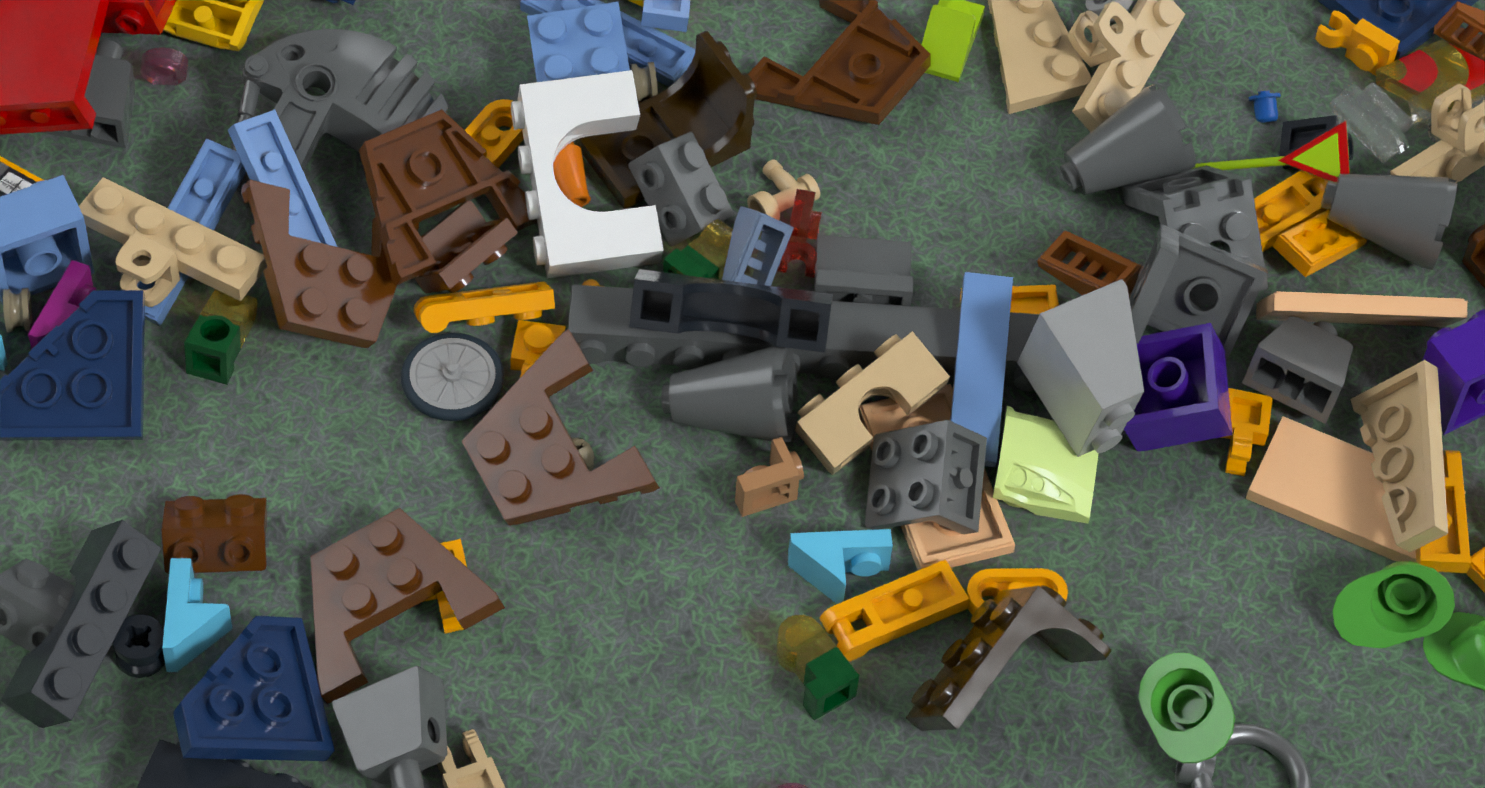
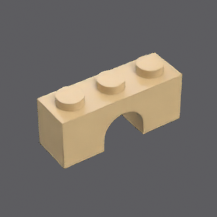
(901, 372)

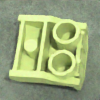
(1042, 470)

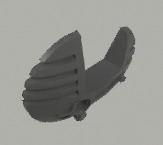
(362, 83)

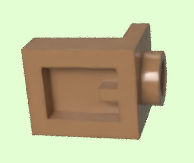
(771, 485)

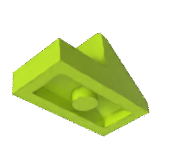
(951, 36)

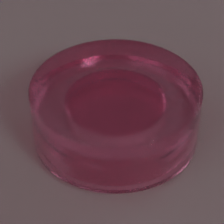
(164, 66)

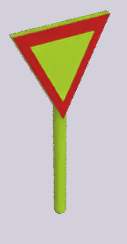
(1322, 157)

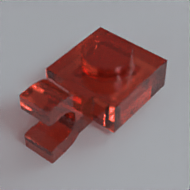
(806, 226)

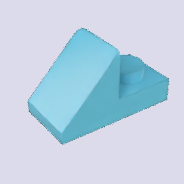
(827, 556)
(188, 621)

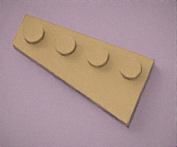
(1035, 54)
(1407, 446)

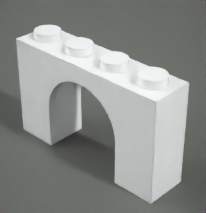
(570, 236)

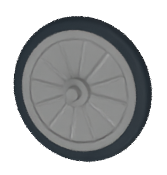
(452, 376)

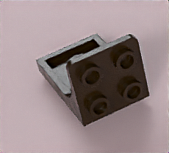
(707, 99)
(996, 635)

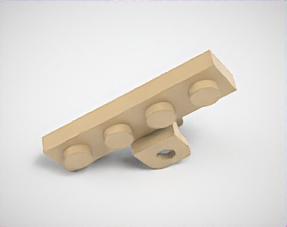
(1123, 50)
(1461, 136)
(165, 243)

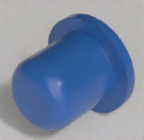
(1265, 106)

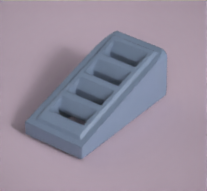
(744, 240)

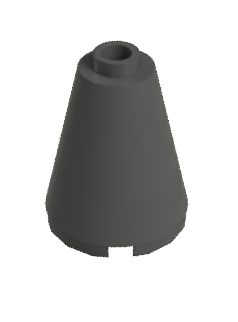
(1130, 146)
(1394, 212)
(738, 395)

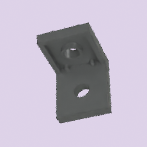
(1207, 207)
(1178, 265)

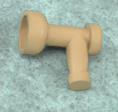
(775, 204)

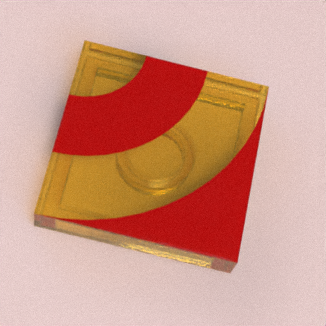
(1432, 73)

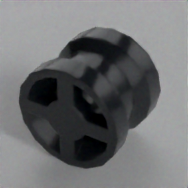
(139, 659)

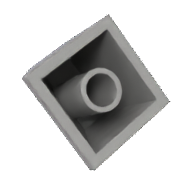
(1087, 367)

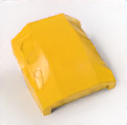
(214, 22)

